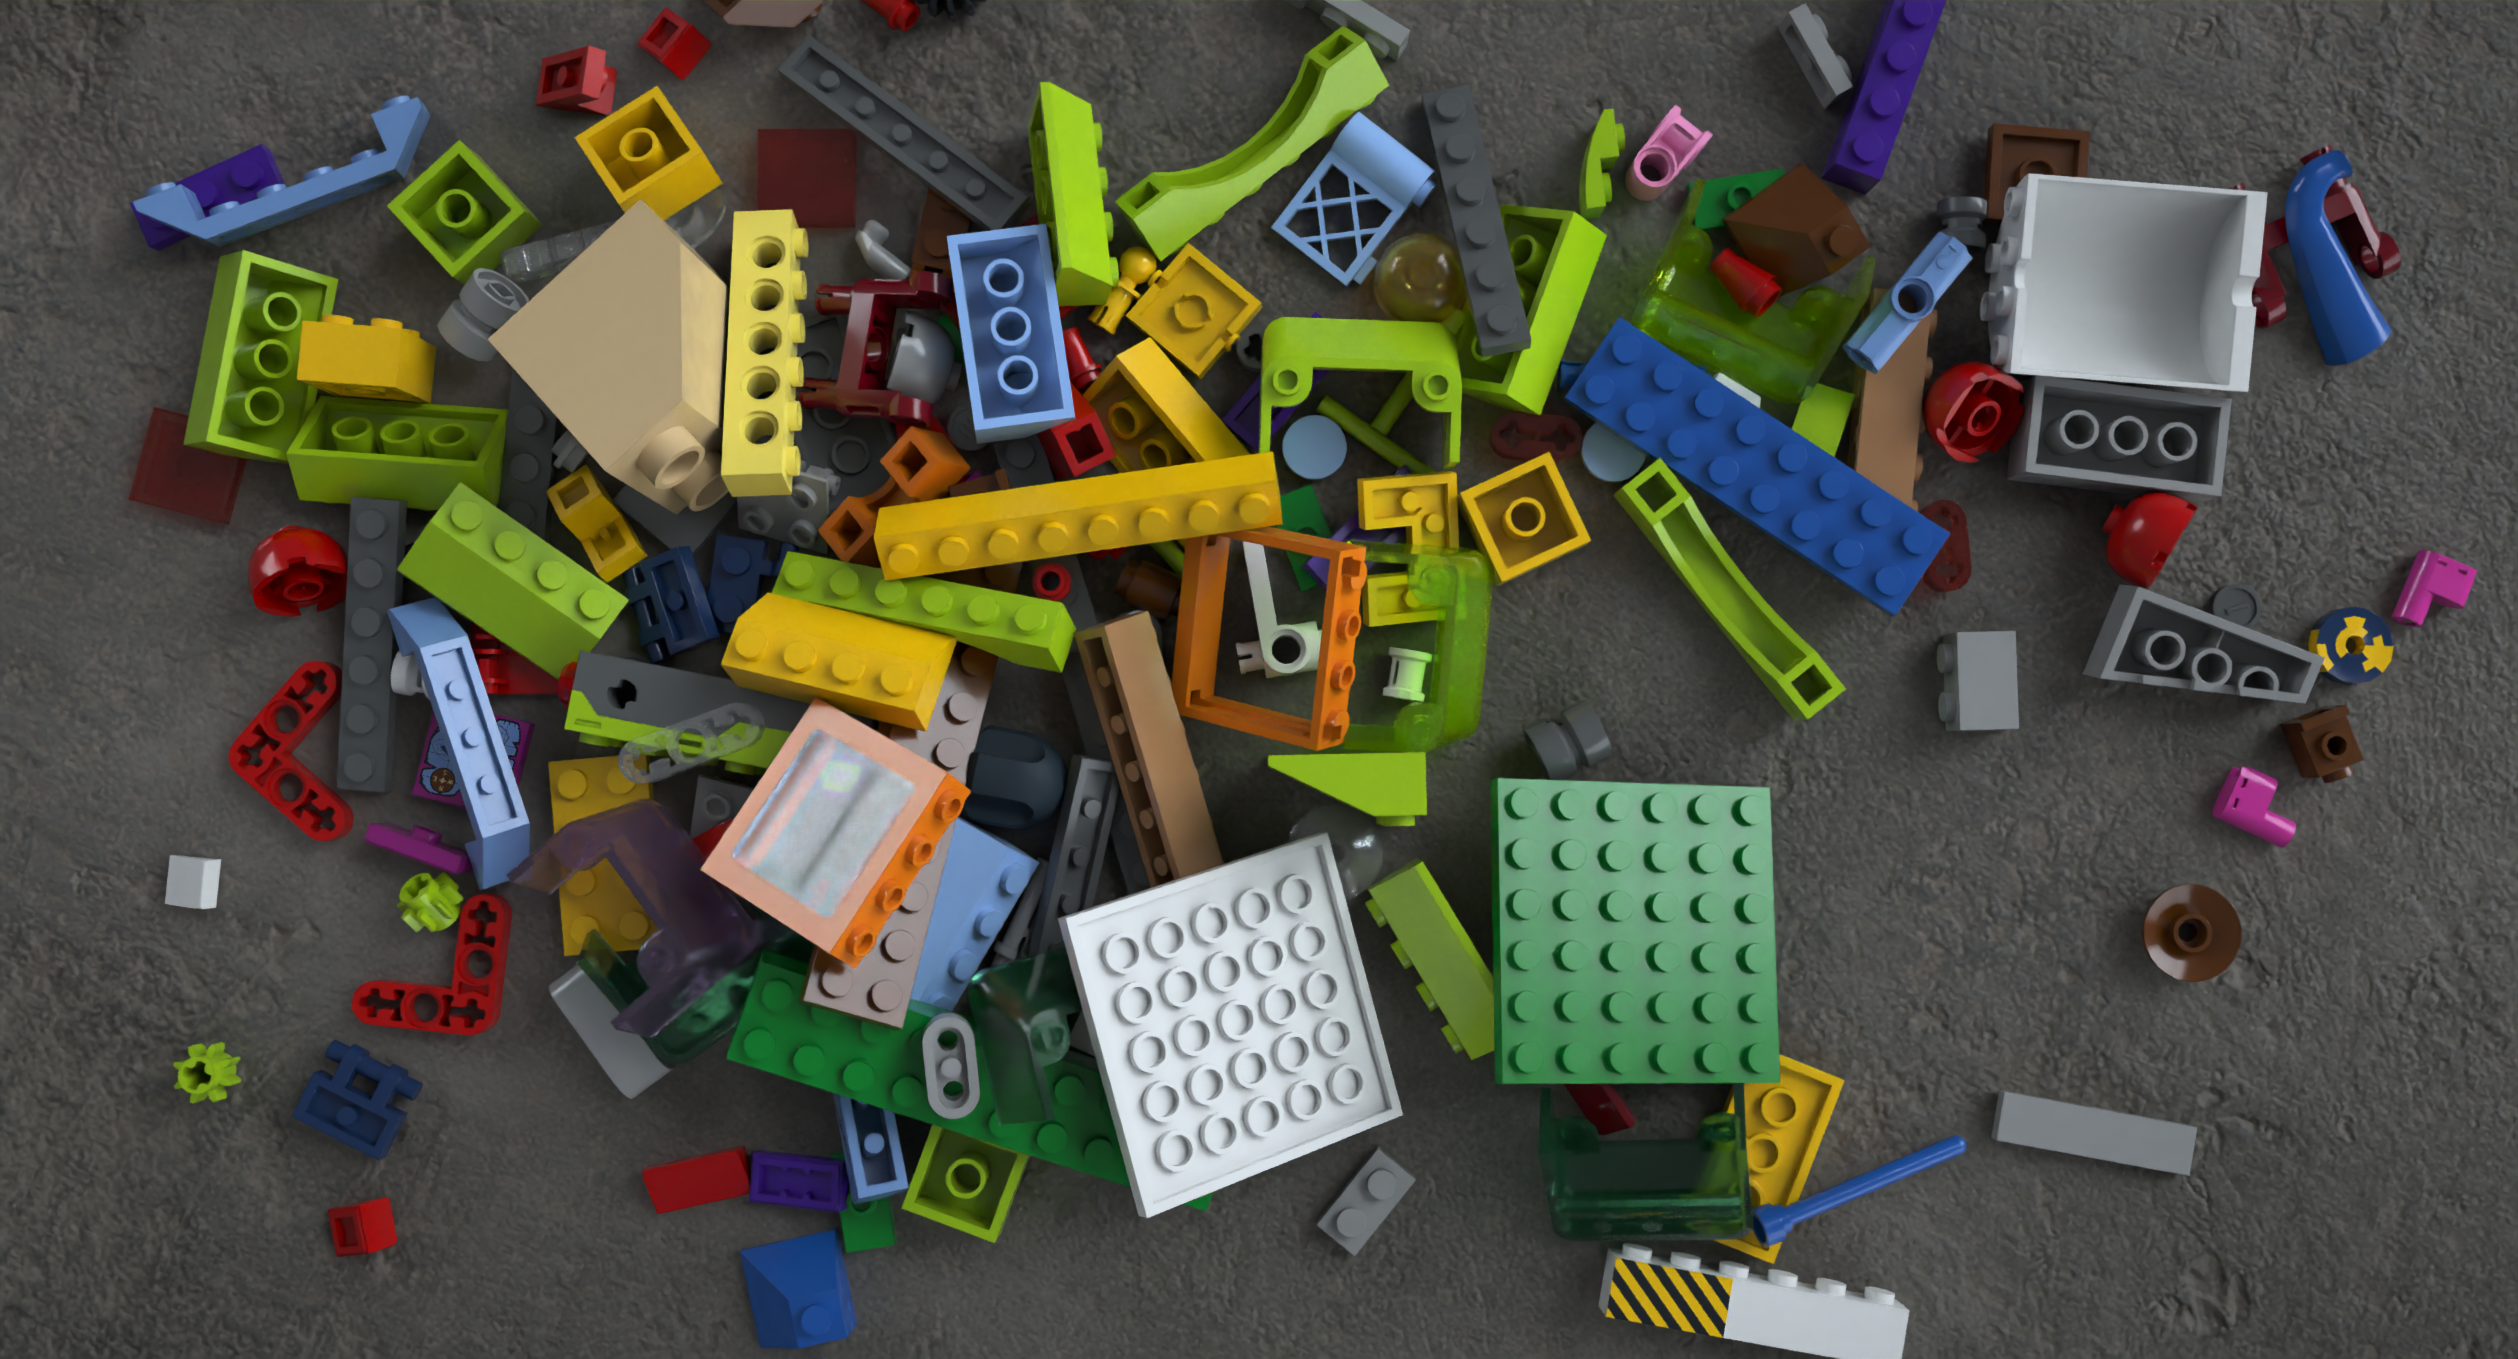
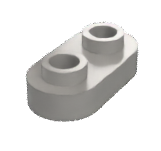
(949, 1064)

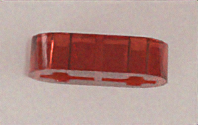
(1535, 426)
(1956, 548)

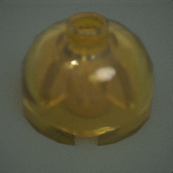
(1419, 279)

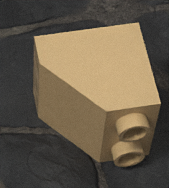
(634, 358)

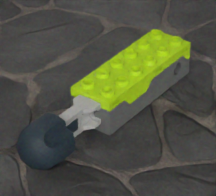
(1011, 773)

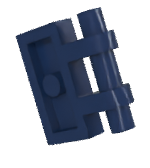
(739, 576)
(678, 600)
(350, 1113)

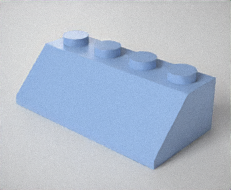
(1011, 332)
(973, 901)

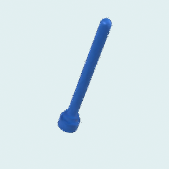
(1774, 1222)

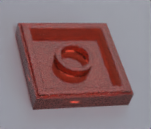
(809, 174)
(184, 476)

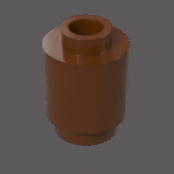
(1150, 589)

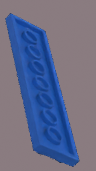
(1757, 467)

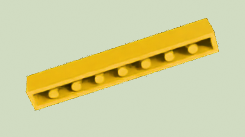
(1078, 516)

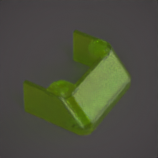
(1698, 320)
(1462, 587)

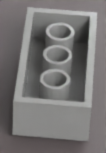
(2120, 439)

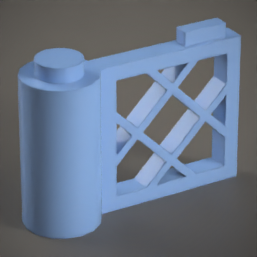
(1382, 170)

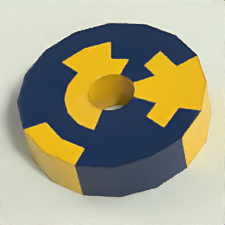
(2372, 642)

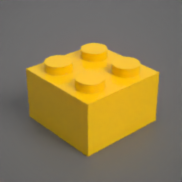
(649, 156)
(366, 360)
(1523, 518)

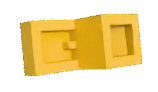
(596, 523)

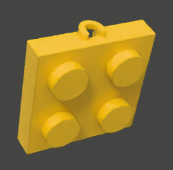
(1194, 311)

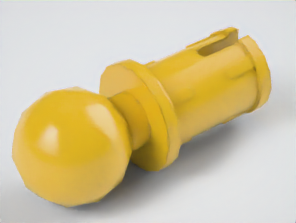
(1136, 267)

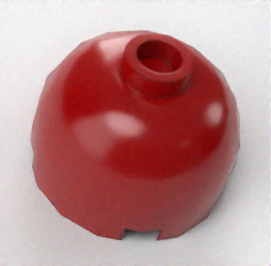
(1972, 410)
(2145, 535)
(297, 571)

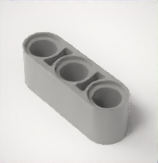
(621, 1054)

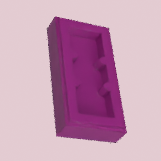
(420, 845)

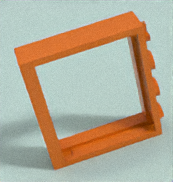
(1200, 635)

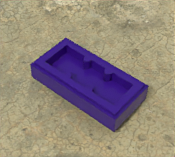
(799, 1180)

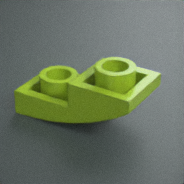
(1600, 155)
(1823, 417)

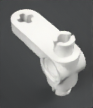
(1304, 634)

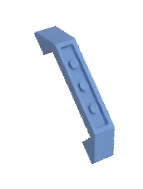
(400, 128)
(468, 735)

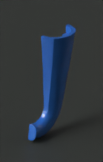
(2335, 298)

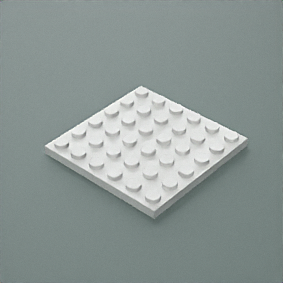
(1230, 1021)

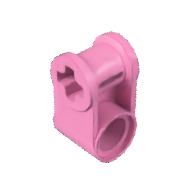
(1668, 150)

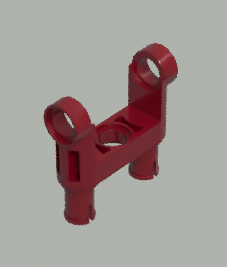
(2367, 246)
(867, 346)

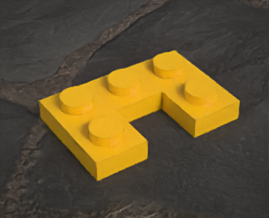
(1430, 512)

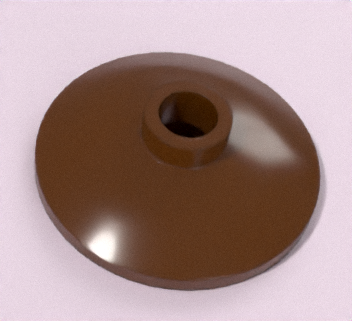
(2213, 935)

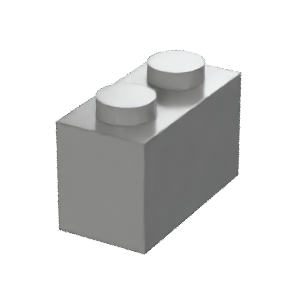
(1979, 681)

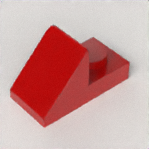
(577, 82)

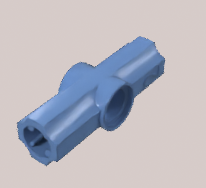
(1923, 280)

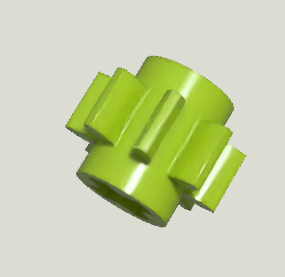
(430, 902)
(195, 1078)

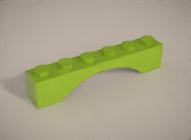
(1329, 88)
(999, 622)
(1759, 634)

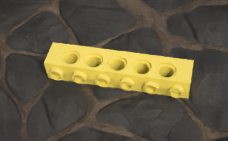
(758, 241)

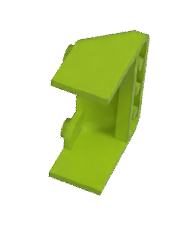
(1426, 349)

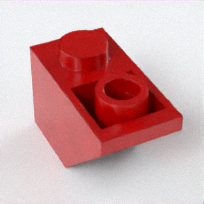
(1078, 443)

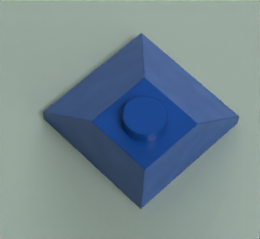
(799, 1291)

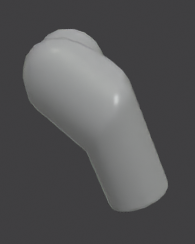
(876, 256)

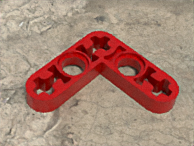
(279, 761)
(465, 985)

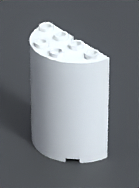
(2125, 282)

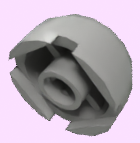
(922, 360)

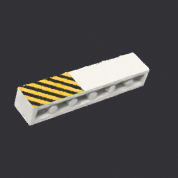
(1752, 1306)

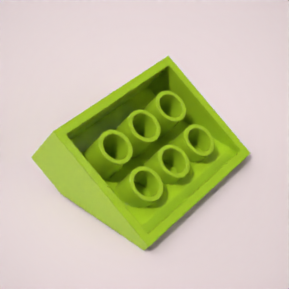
(1373, 783)

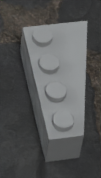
(2182, 647)

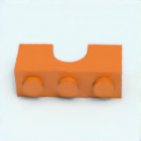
(920, 470)

